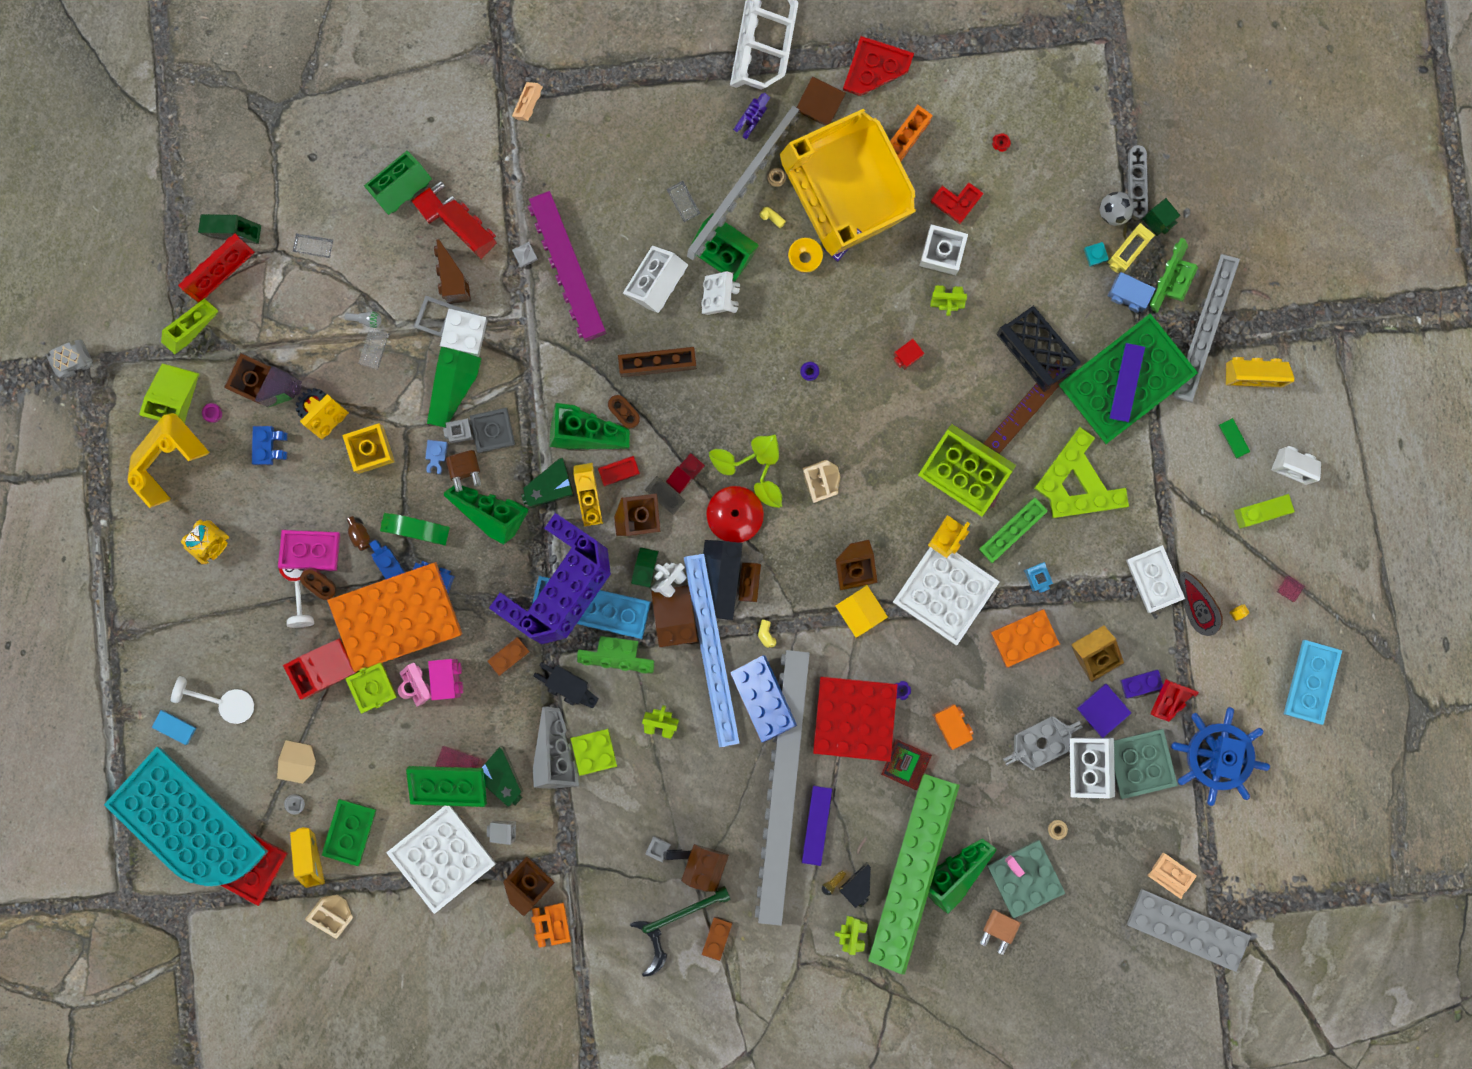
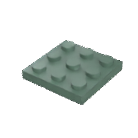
(1143, 764)
(1031, 889)

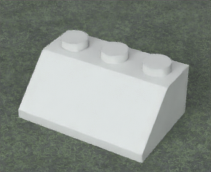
(655, 278)

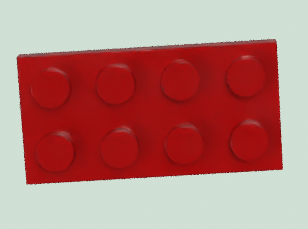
(216, 268)

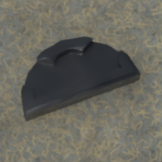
(676, 854)

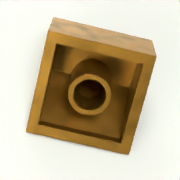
(1098, 653)

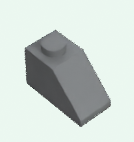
(502, 832)

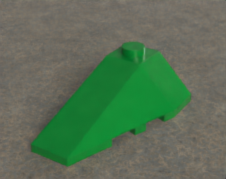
(451, 384)
(493, 516)

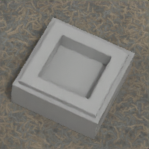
(657, 848)

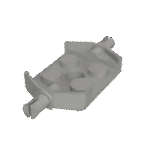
(1057, 739)

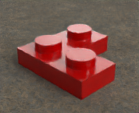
(954, 206)

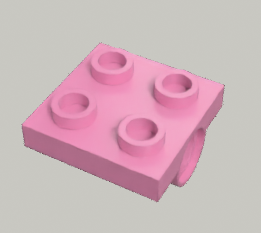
(412, 676)

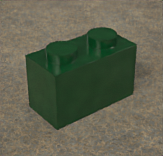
(1162, 217)

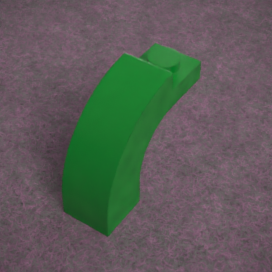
(414, 528)

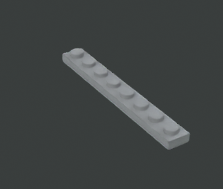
(1208, 323)

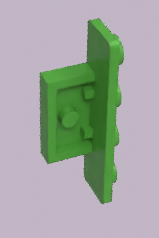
(1176, 277)
(616, 654)

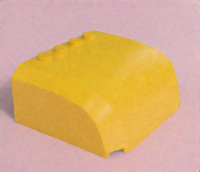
(849, 180)

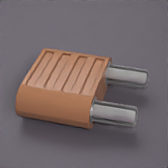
(1000, 927)

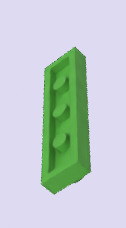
(1013, 530)

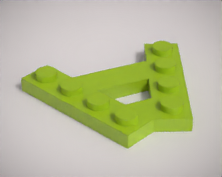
(1073, 459)

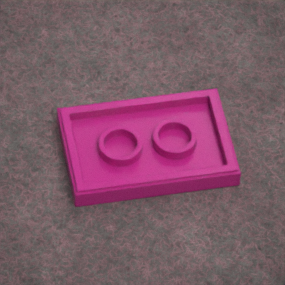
(309, 549)

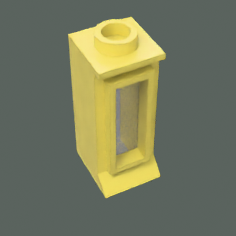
(1130, 249)

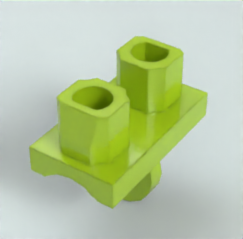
(948, 301)
(660, 719)
(849, 935)

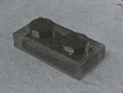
(666, 495)

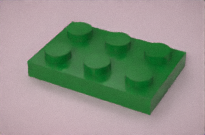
(349, 832)

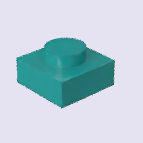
(1096, 254)

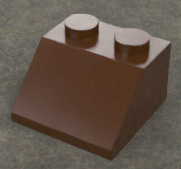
(247, 376)
(704, 868)

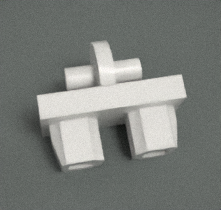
(665, 576)

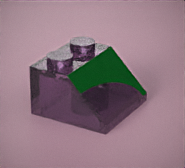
(278, 388)

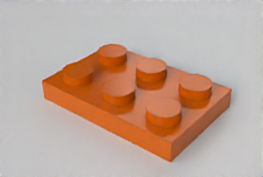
(1025, 638)

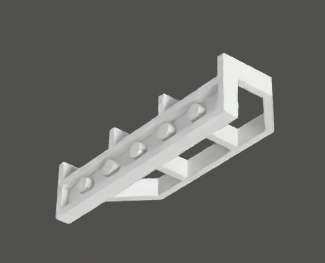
(747, 41)

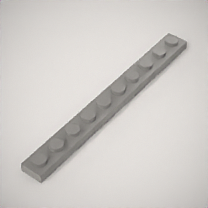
(740, 189)

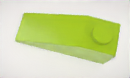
(188, 326)
(1264, 511)

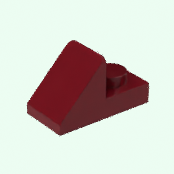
(685, 473)

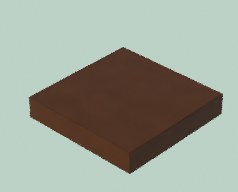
(820, 101)

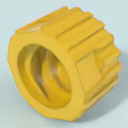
(1239, 612)

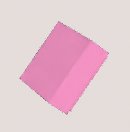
(1014, 866)

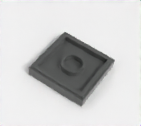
(492, 430)

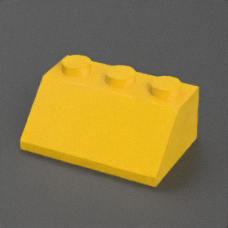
(1258, 372)

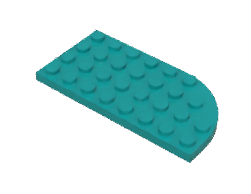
(184, 824)

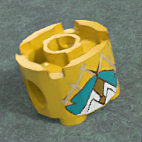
(205, 541)

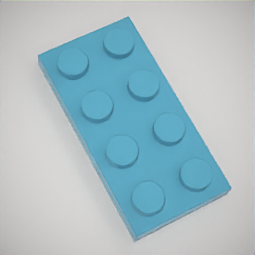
(1312, 682)

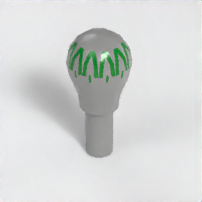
(370, 319)

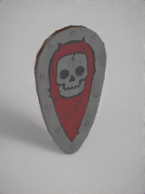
(1200, 605)

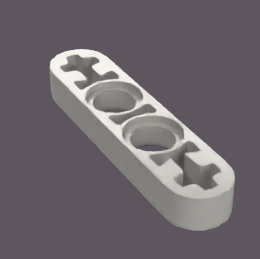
(1138, 182)

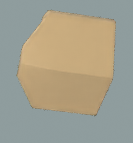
(822, 480)
(296, 762)
(330, 915)

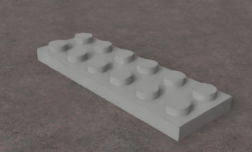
(1188, 930)

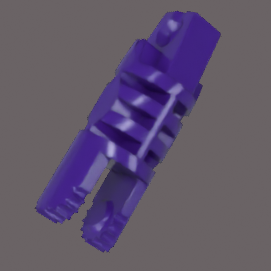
(752, 114)

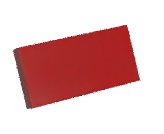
(618, 471)

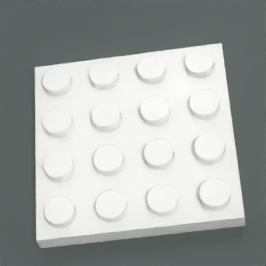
(946, 593)
(441, 858)

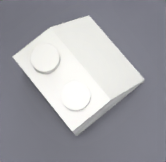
(1297, 466)

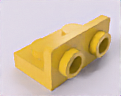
(948, 536)

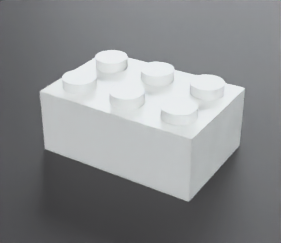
(1092, 767)

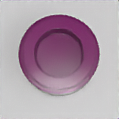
(211, 413)

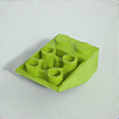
(169, 393)

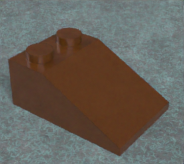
(674, 617)

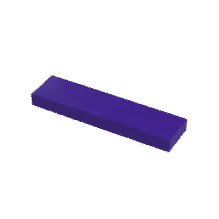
(1127, 382)
(816, 825)

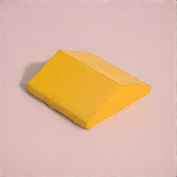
(861, 611)

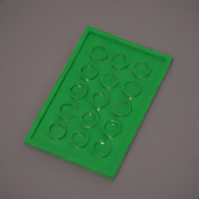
(1161, 374)

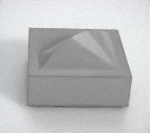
(524, 254)

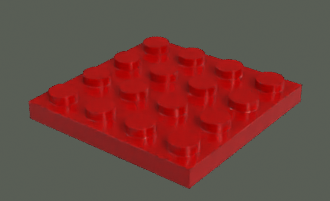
(855, 719)

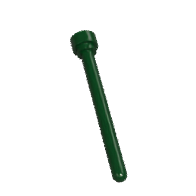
(720, 895)

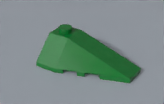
(579, 430)
(958, 874)

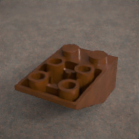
(453, 283)

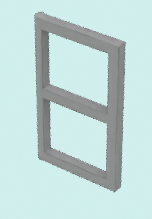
(423, 307)

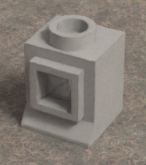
(458, 431)

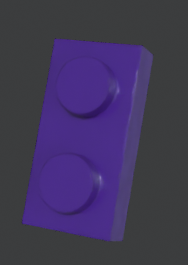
(1141, 683)

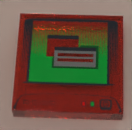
(906, 764)

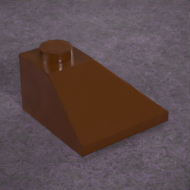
(637, 515)
(856, 566)
(526, 886)

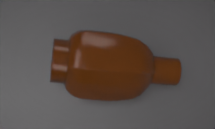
(358, 534)

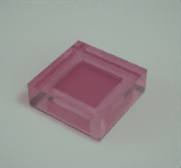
(1290, 589)

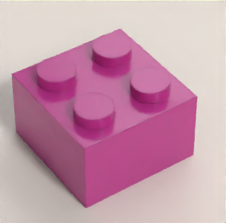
(445, 679)

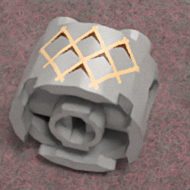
(69, 358)

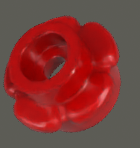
(996, 142)

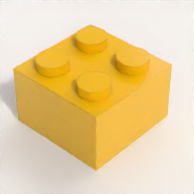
(368, 448)

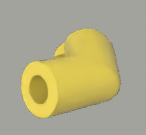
(767, 213)
(765, 636)

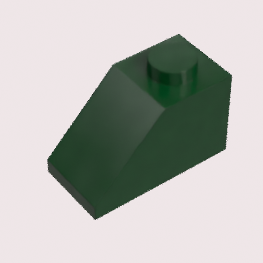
(645, 567)

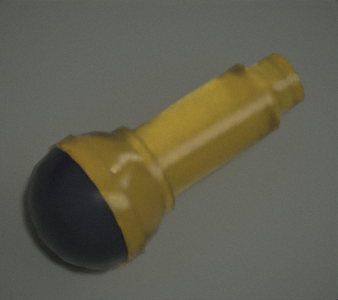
(829, 887)

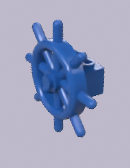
(1225, 757)

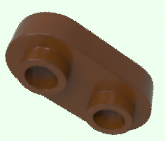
(624, 411)
(316, 585)

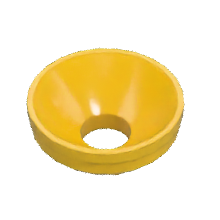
(809, 246)

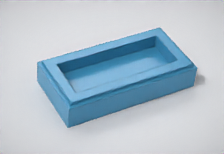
(174, 727)

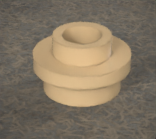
(776, 171)
(1061, 834)

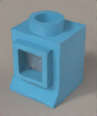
(1039, 577)

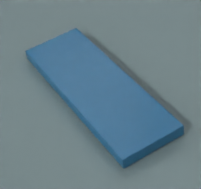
(611, 612)

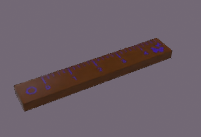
(1022, 413)

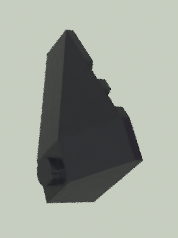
(723, 569)

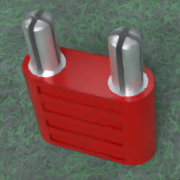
(428, 202)

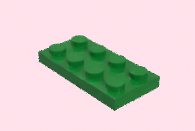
(446, 786)

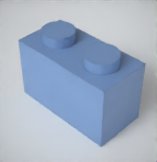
(1131, 292)

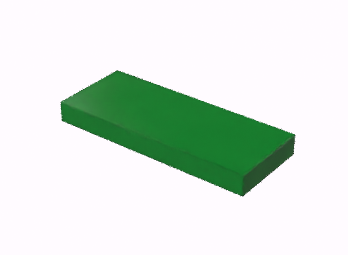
(1234, 438)

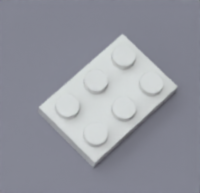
(1155, 579)

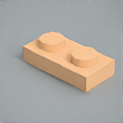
(527, 101)

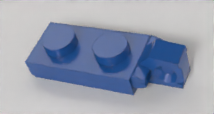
(385, 560)

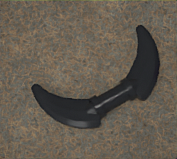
(660, 957)

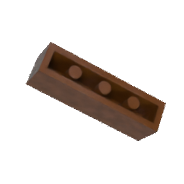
(657, 362)

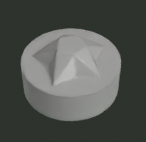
(294, 804)

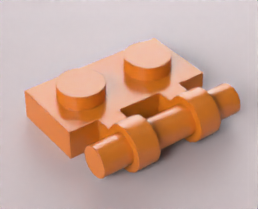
(557, 924)

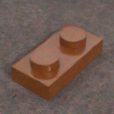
(508, 656)
(716, 938)

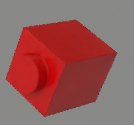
(908, 354)

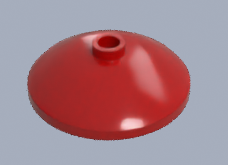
(737, 528)

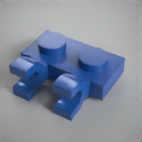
(263, 443)

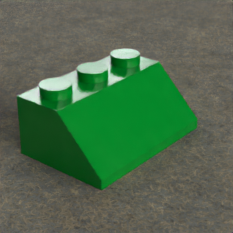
(398, 182)
(728, 250)

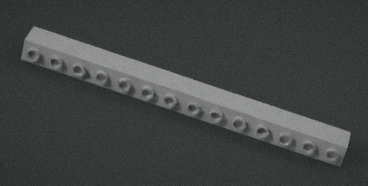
(782, 793)

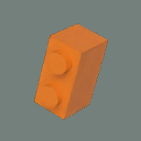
(953, 726)

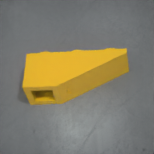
(588, 494)

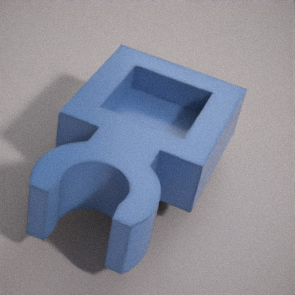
(436, 452)

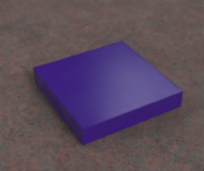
(1103, 710)

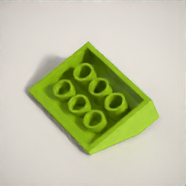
(967, 470)

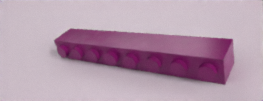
(567, 266)

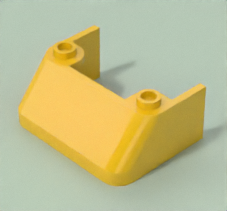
(166, 437)

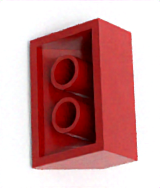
(466, 227)

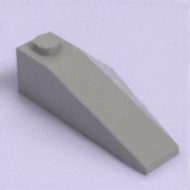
(553, 760)

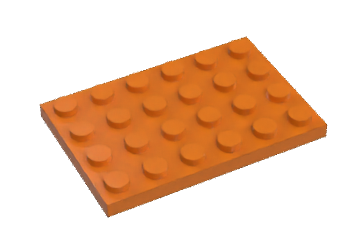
(395, 617)

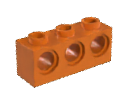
(910, 131)

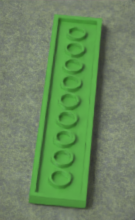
(913, 873)

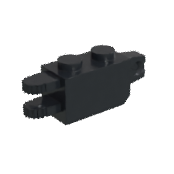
(568, 685)

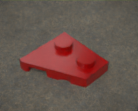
(1171, 700)

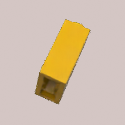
(306, 858)

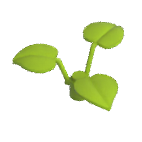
(766, 452)

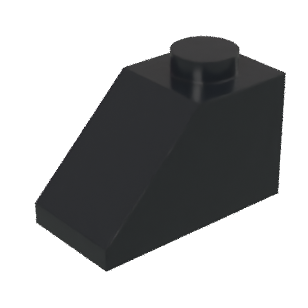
(857, 887)

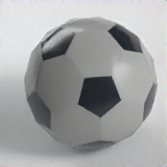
(1116, 208)

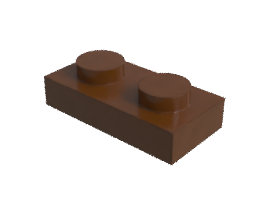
(749, 582)

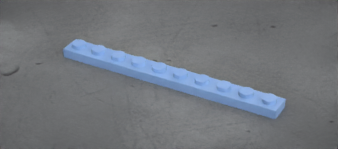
(711, 650)

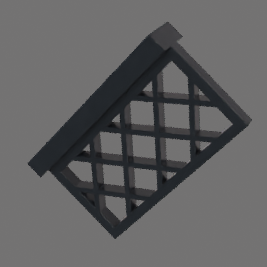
(1027, 359)

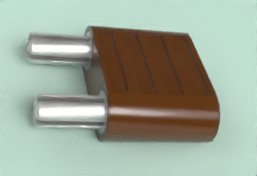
(463, 466)

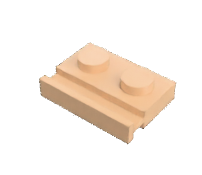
(1172, 875)

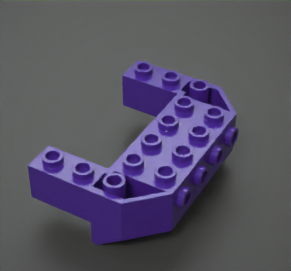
(567, 591)

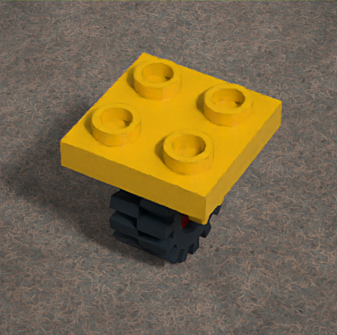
(319, 412)

